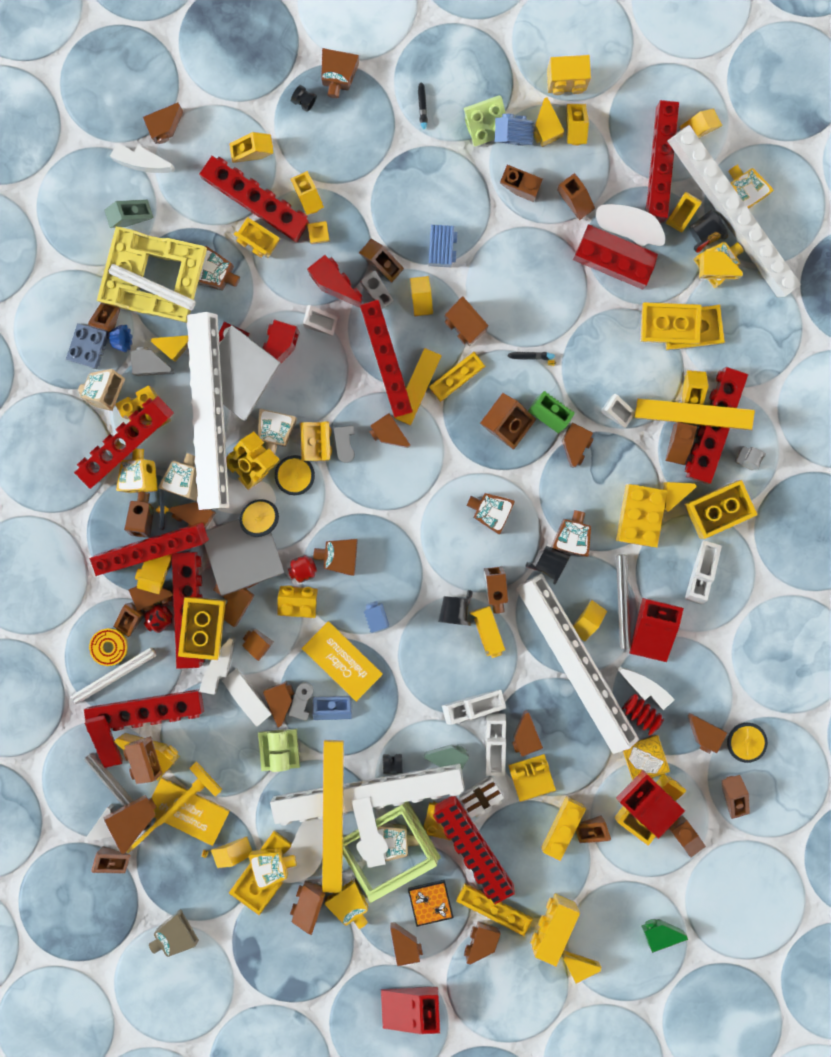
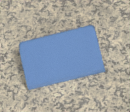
(332, 708)

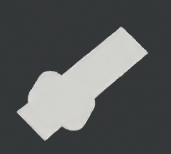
(372, 843)

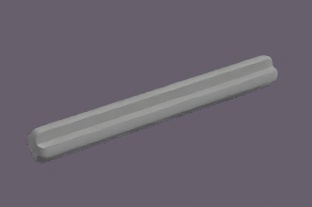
(623, 601)
(108, 779)

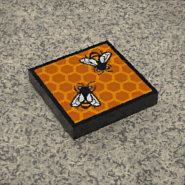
(430, 903)

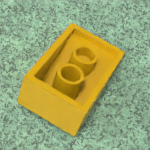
(166, 754)

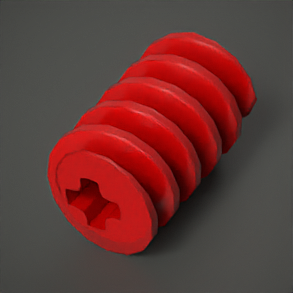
(643, 714)

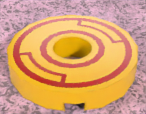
(97, 649)

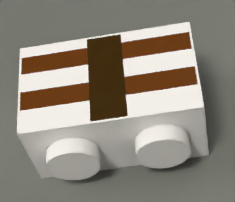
(481, 797)

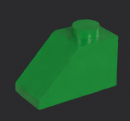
(662, 934)

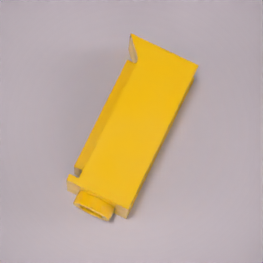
(488, 631)

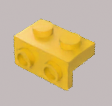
(256, 237)
(315, 441)
(297, 601)

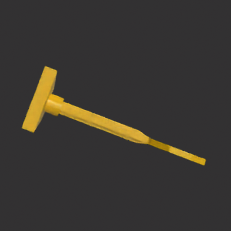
(204, 780)

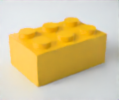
(720, 509)
(641, 515)
(202, 628)
(554, 929)

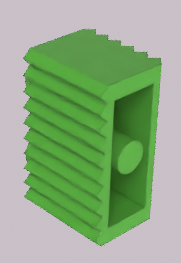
(551, 412)

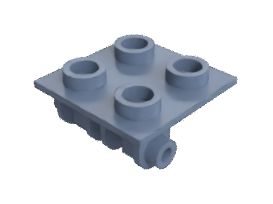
(87, 346)

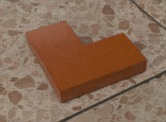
(237, 604)

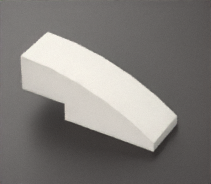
(140, 160)
(703, 572)
(218, 668)
(647, 688)
(247, 697)
(473, 707)
(495, 744)

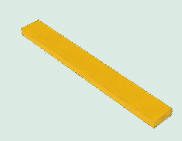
(333, 816)

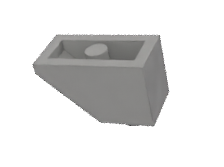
(148, 363)

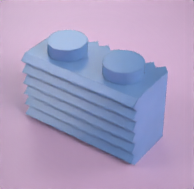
(514, 130)
(441, 246)
(376, 616)

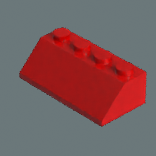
(616, 257)

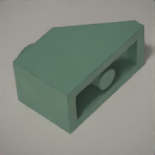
(128, 213)
(448, 756)

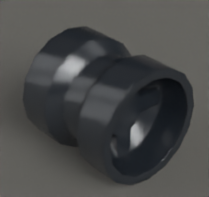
(303, 98)
(392, 763)

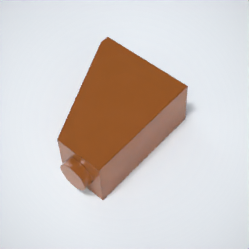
(130, 821)

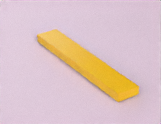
(695, 414)

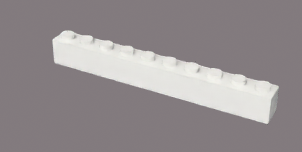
(733, 212)
(207, 411)
(577, 664)
(382, 792)

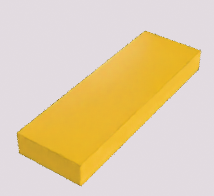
(457, 376)

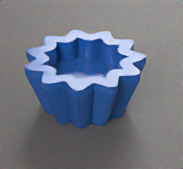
(121, 338)

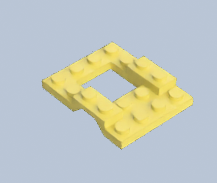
(131, 251)

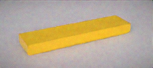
(419, 382)
(499, 913)

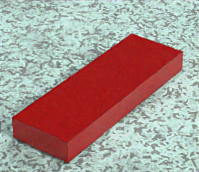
(103, 741)

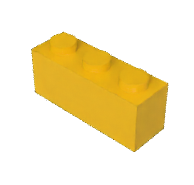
(563, 828)

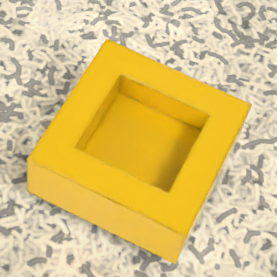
(318, 232)

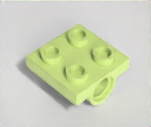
(481, 119)
(279, 750)

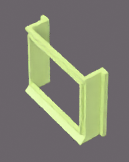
(408, 875)

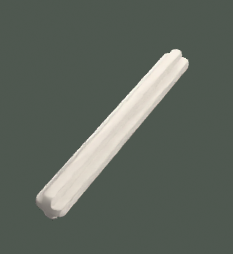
(152, 287)
(113, 675)

